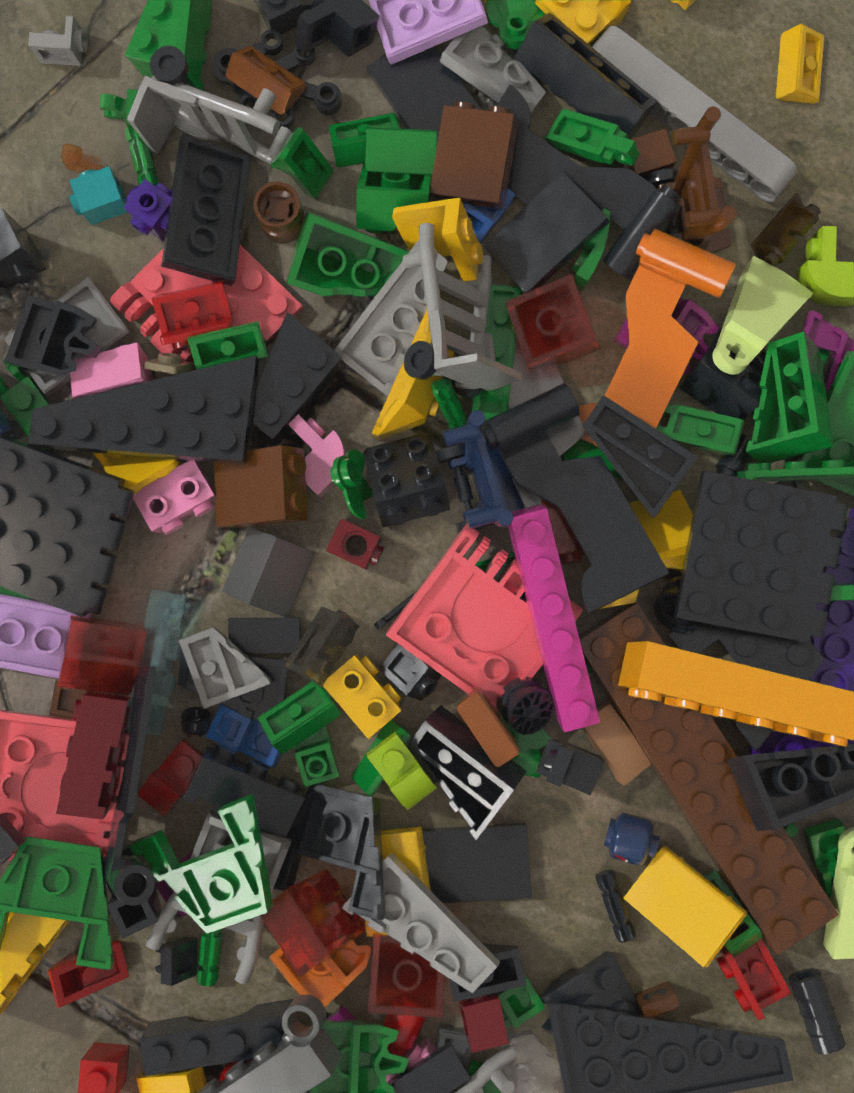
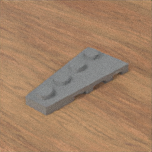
(388, 326)
(430, 928)

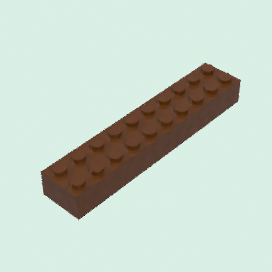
(692, 765)

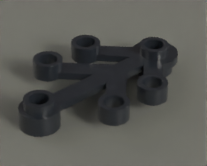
(289, 62)

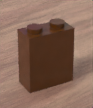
(474, 155)
(263, 490)

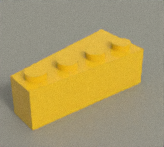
(22, 949)

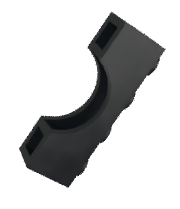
(187, 1044)

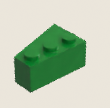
(172, 24)
(792, 402)

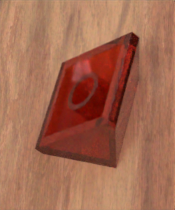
(403, 981)

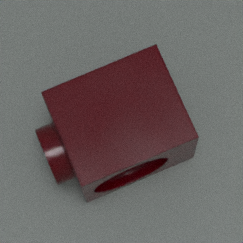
(344, 533)
(483, 1022)

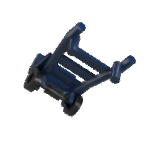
(491, 476)

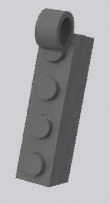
(290, 1066)

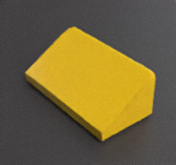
(800, 65)

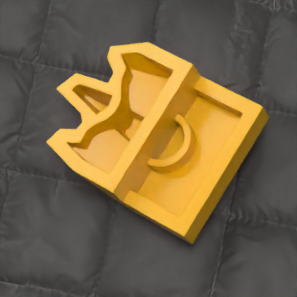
(587, 17)

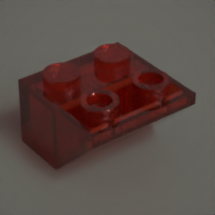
(101, 655)
(311, 922)

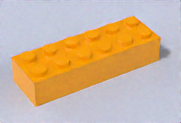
(738, 692)

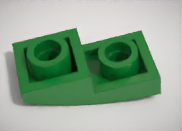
(587, 263)
(316, 758)

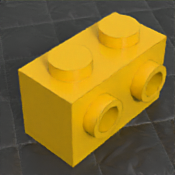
(363, 695)

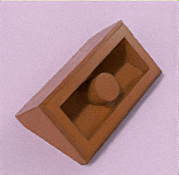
(256, 71)
(488, 727)

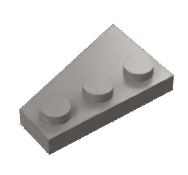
(487, 66)

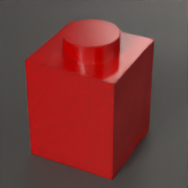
(104, 1068)

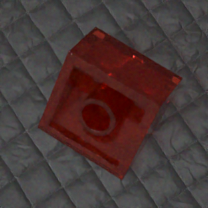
(553, 324)

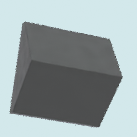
(268, 572)

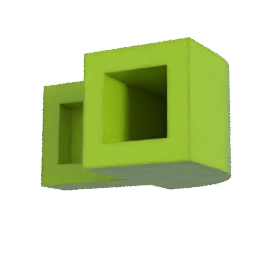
(823, 275)
(401, 771)

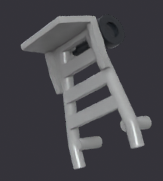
(170, 102)
(477, 366)

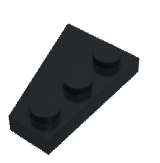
(256, 701)

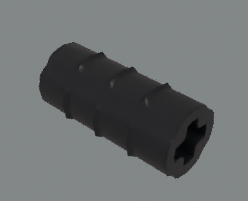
(817, 1011)

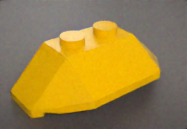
(409, 398)

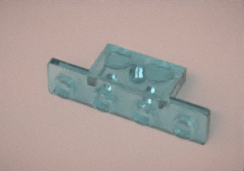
(161, 650)

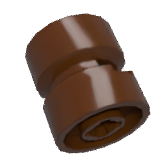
(279, 211)

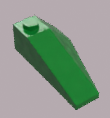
(340, 259)

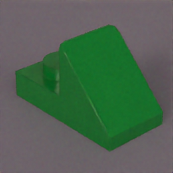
(303, 163)

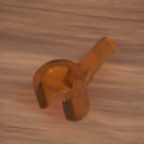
(73, 159)

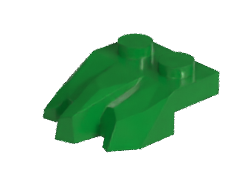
(363, 1060)

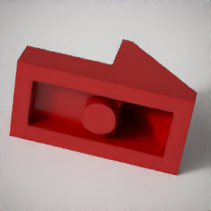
(169, 782)
(74, 981)

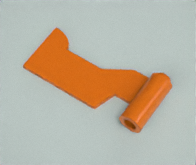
(657, 342)

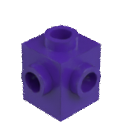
(149, 208)

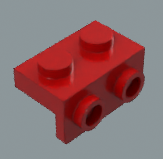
(192, 312)
(755, 977)

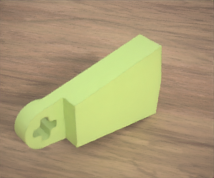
(759, 310)
(840, 930)

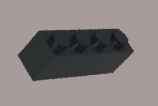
(583, 76)

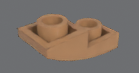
(616, 745)

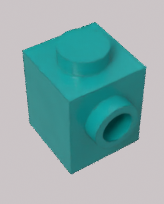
(97, 195)

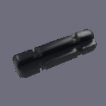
(615, 906)

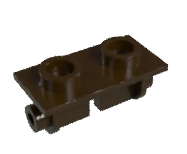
(778, 236)

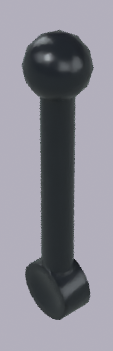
(394, 612)

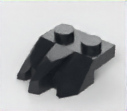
(51, 337)
(594, 985)

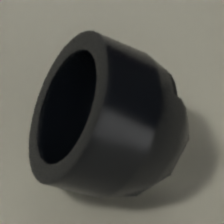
(195, 721)

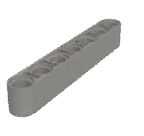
(681, 105)

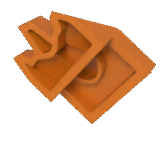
(328, 978)

